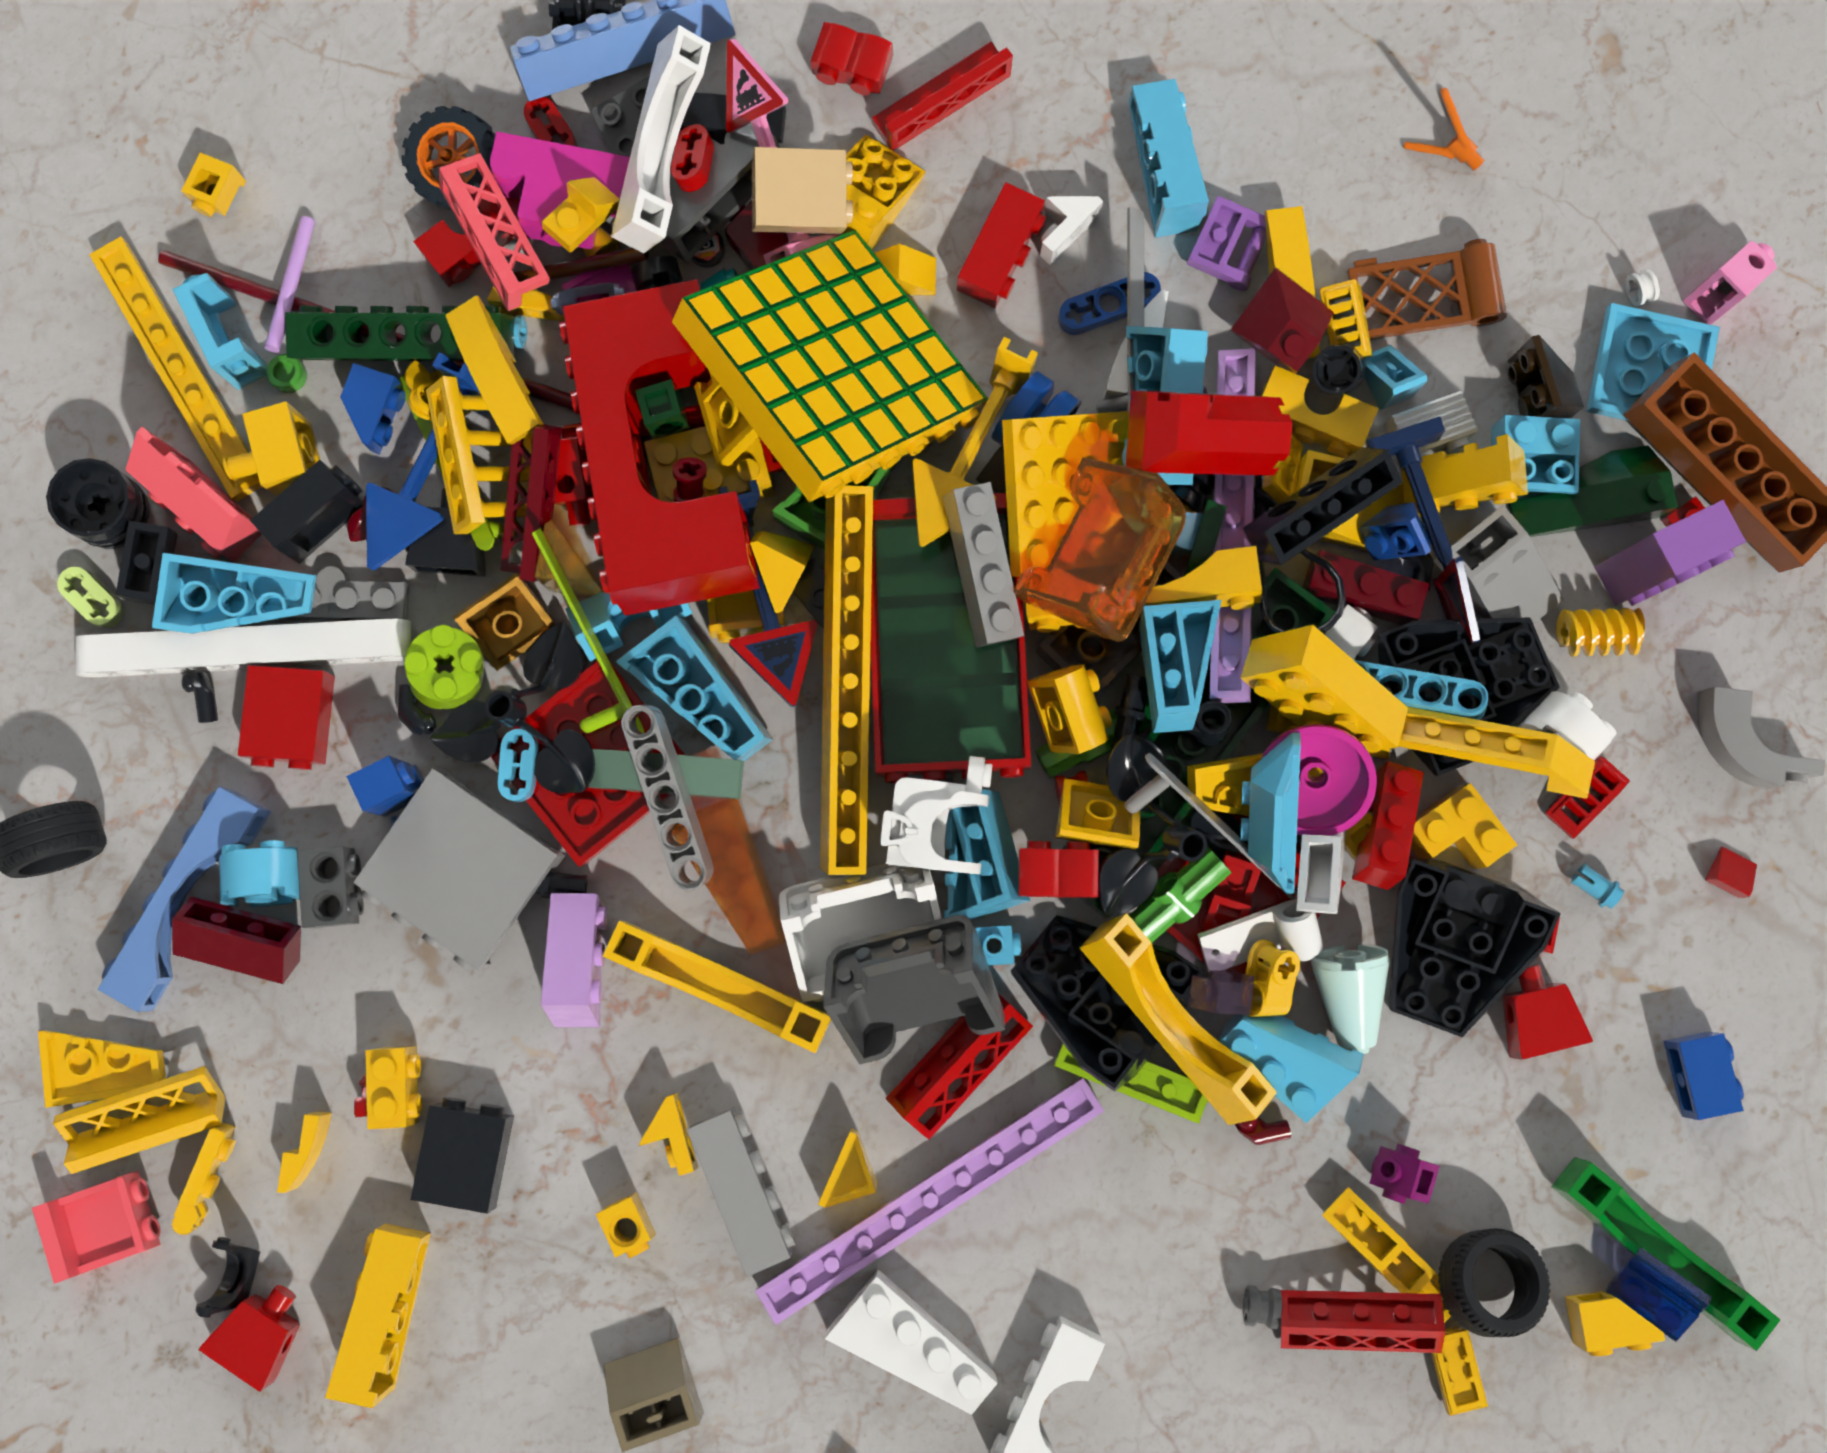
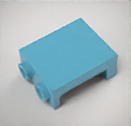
(202, 303)

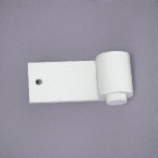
(1278, 924)

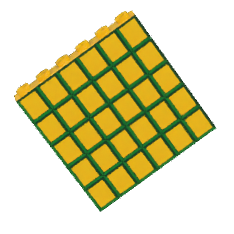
(830, 363)

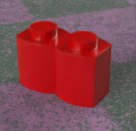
(851, 58)
(1058, 871)

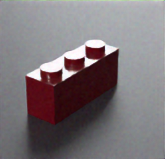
(1368, 587)
(236, 940)

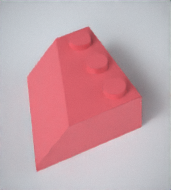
(192, 496)

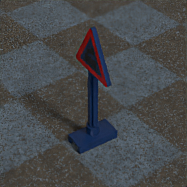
(1453, 579)
(778, 652)

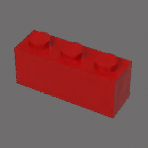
(1002, 246)

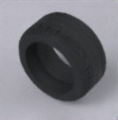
(50, 839)
(1529, 1278)

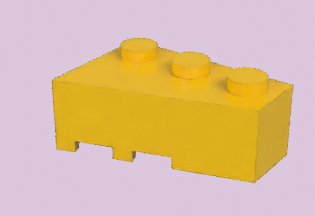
(1474, 475)

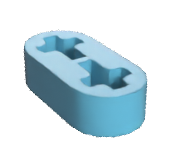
(508, 765)

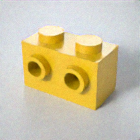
(393, 1087)

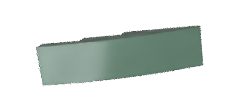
(702, 775)

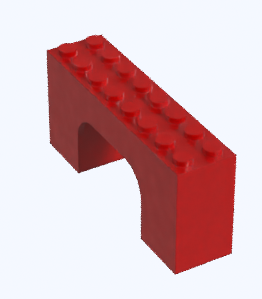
(650, 548)

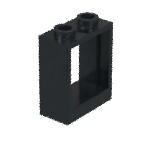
(309, 511)

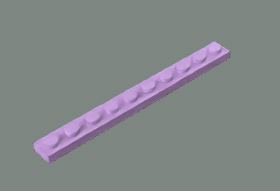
(1234, 627)
(928, 1200)

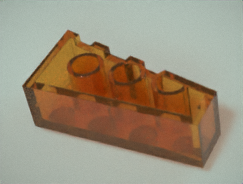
(739, 875)

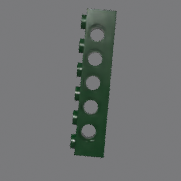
(308, 339)

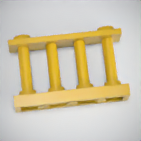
(456, 459)

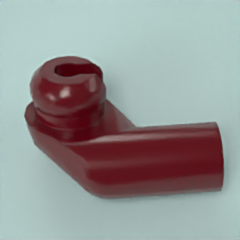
(1264, 1133)

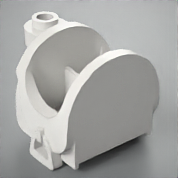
(920, 815)

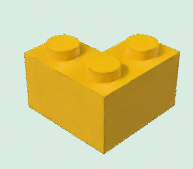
(1467, 822)

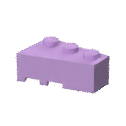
(574, 960)

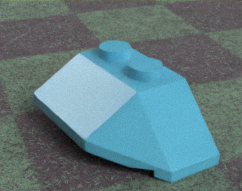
(1274, 812)

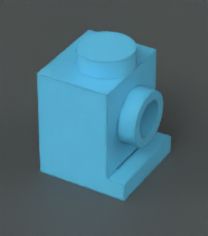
(1009, 942)

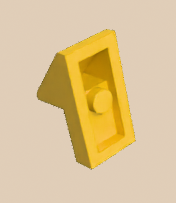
(581, 213)
(671, 1124)

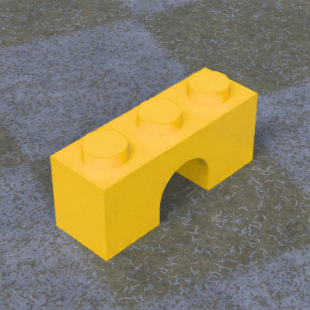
(1341, 431)

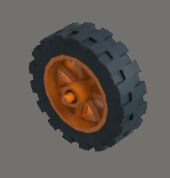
(425, 138)

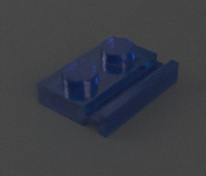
(1658, 1294)

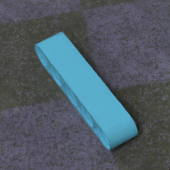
(1415, 681)

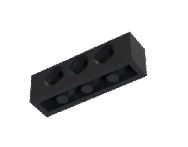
(1323, 505)

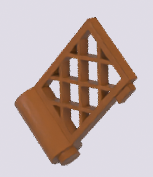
(1475, 282)

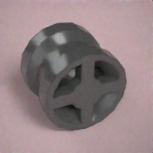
(1262, 1307)

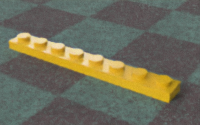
(173, 361)

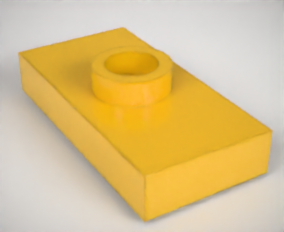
(1285, 480)
(1459, 1373)

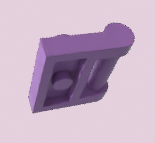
(1220, 238)

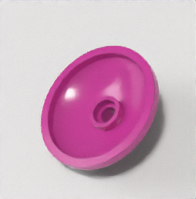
(1344, 788)

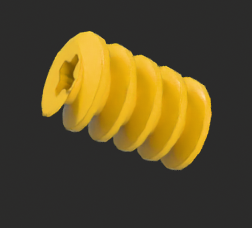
(1601, 630)

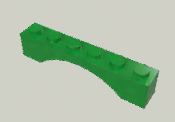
(1631, 1227)

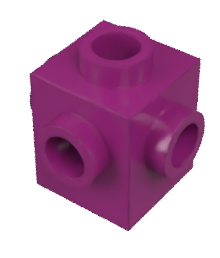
(1403, 1174)

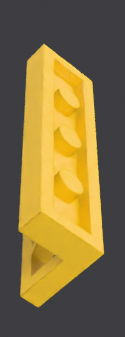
(146, 1126)

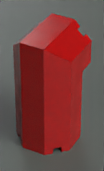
(1206, 433)

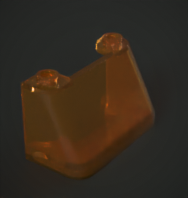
(1110, 550)

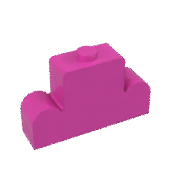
(539, 175)

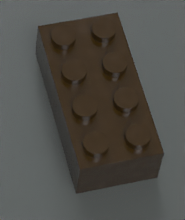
(1105, 657)

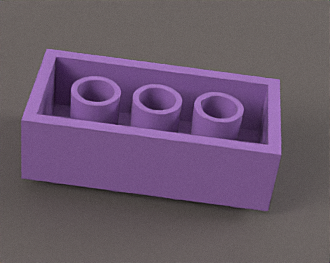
(1671, 555)

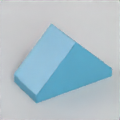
(1392, 377)

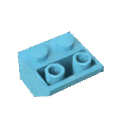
(1549, 450)

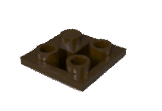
(1543, 381)

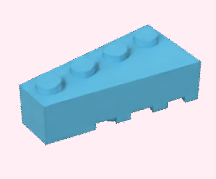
(1167, 158)
(1170, 363)
(694, 685)

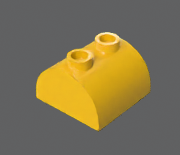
(1070, 709)

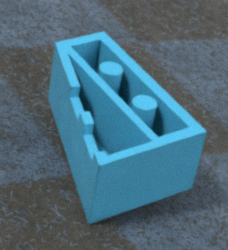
(1176, 659)
(982, 837)
(1296, 1063)

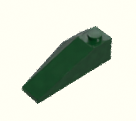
(1612, 491)

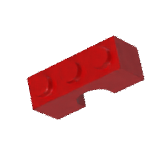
(451, 252)
(1386, 848)

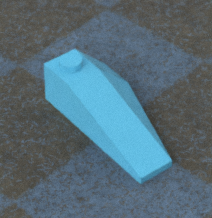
(215, 595)

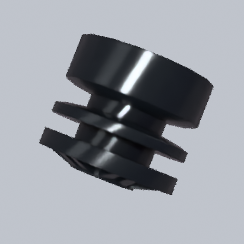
(79, 497)

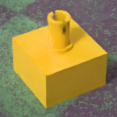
(280, 448)

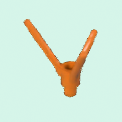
(1459, 147)

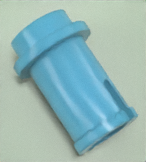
(1599, 887)

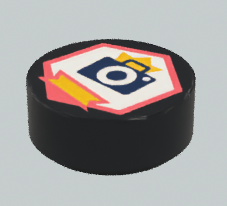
(710, 253)

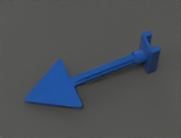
(397, 519)

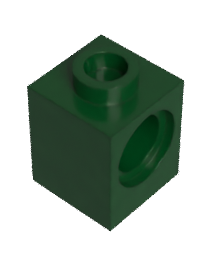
(662, 409)

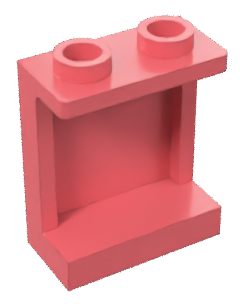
(97, 1226)

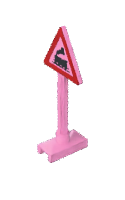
(749, 100)

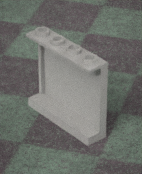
(457, 869)

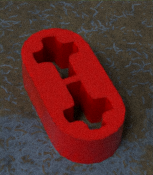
(556, 125)
(700, 157)

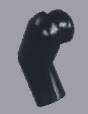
(203, 693)

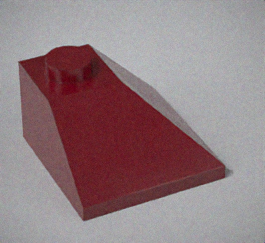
(1283, 322)

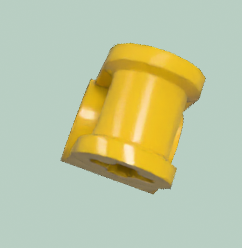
(1272, 979)

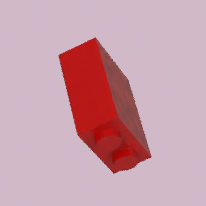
(286, 716)

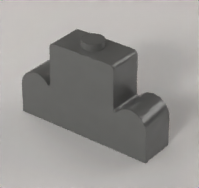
(703, 212)

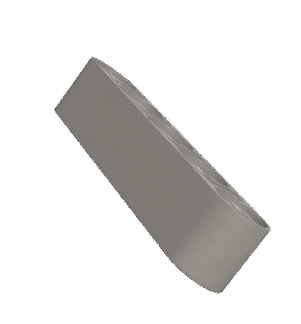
(653, 782)

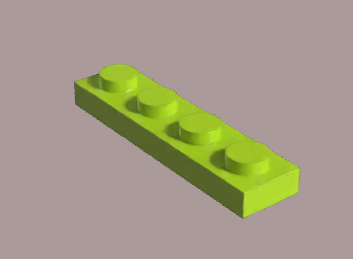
(1151, 1085)

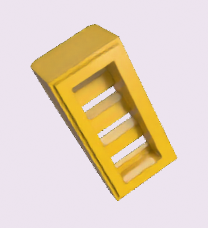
(1340, 291)
(533, 304)

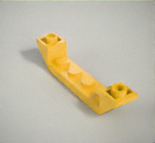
(1500, 746)

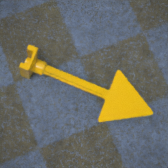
(930, 483)

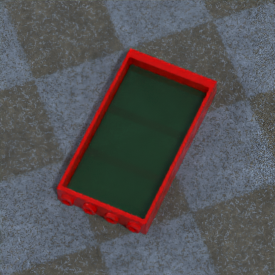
(930, 683)

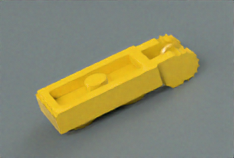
(203, 1179)

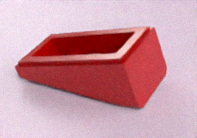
(1617, 782)

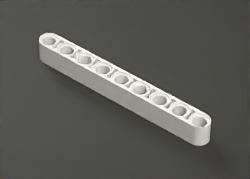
(242, 646)

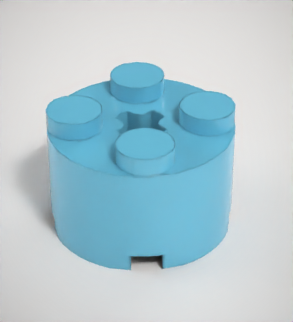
(259, 875)

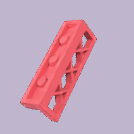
(482, 239)

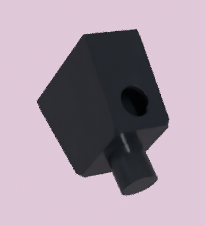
(446, 552)

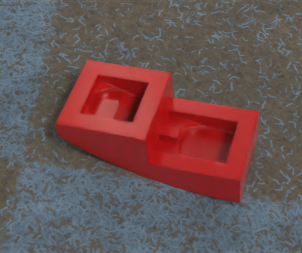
(1233, 895)

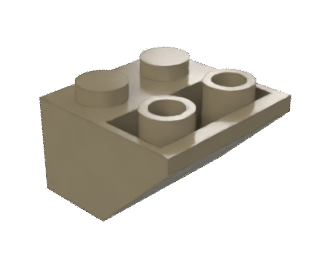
(651, 1394)

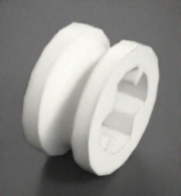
(1642, 287)

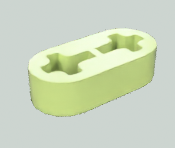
(85, 602)

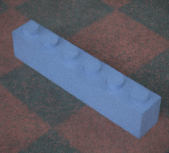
(612, 42)

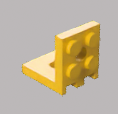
(725, 424)

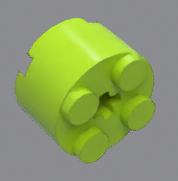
(444, 646)

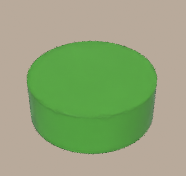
(286, 374)

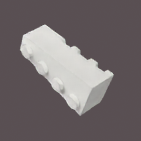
(908, 1342)

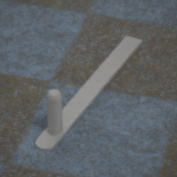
(1135, 300)
(1163, 781)

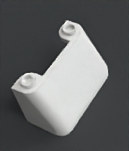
(850, 908)

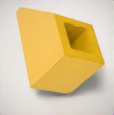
(1606, 1323)

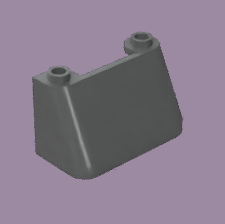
(910, 982)

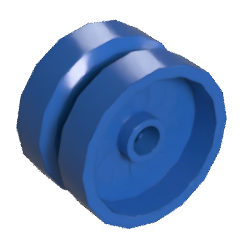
(1032, 403)

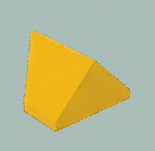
(780, 564)
(851, 1175)

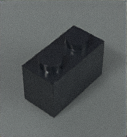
(142, 561)

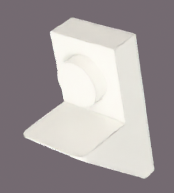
(1073, 216)

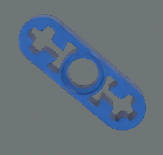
(1080, 305)

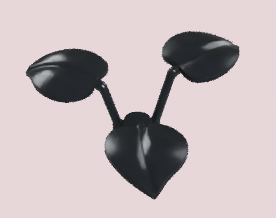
(471, 728)
(1124, 876)

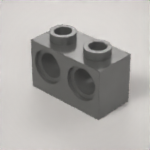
(318, 889)

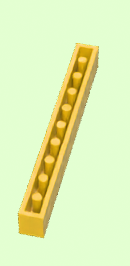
(846, 681)

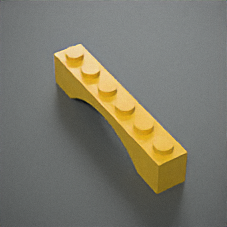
(1225, 576)
(1130, 967)
(718, 985)

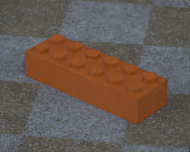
(1735, 460)

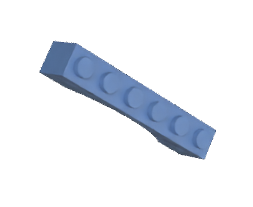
(144, 962)

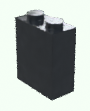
(462, 1156)

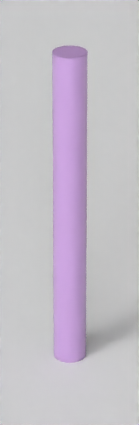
(289, 284)

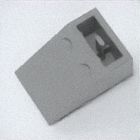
(1505, 570)

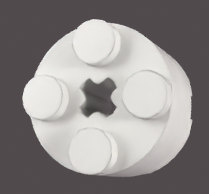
(1572, 721)

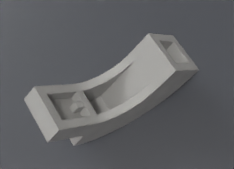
(1732, 742)

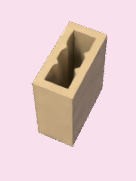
(800, 190)

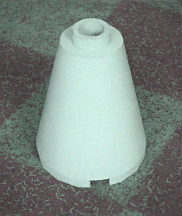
(1353, 992)

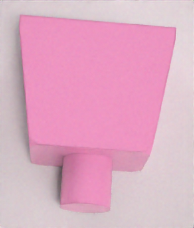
(1742, 272)

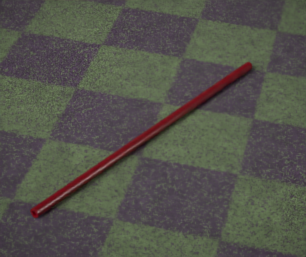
(271, 295)

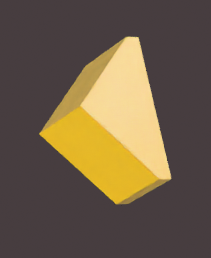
(910, 269)

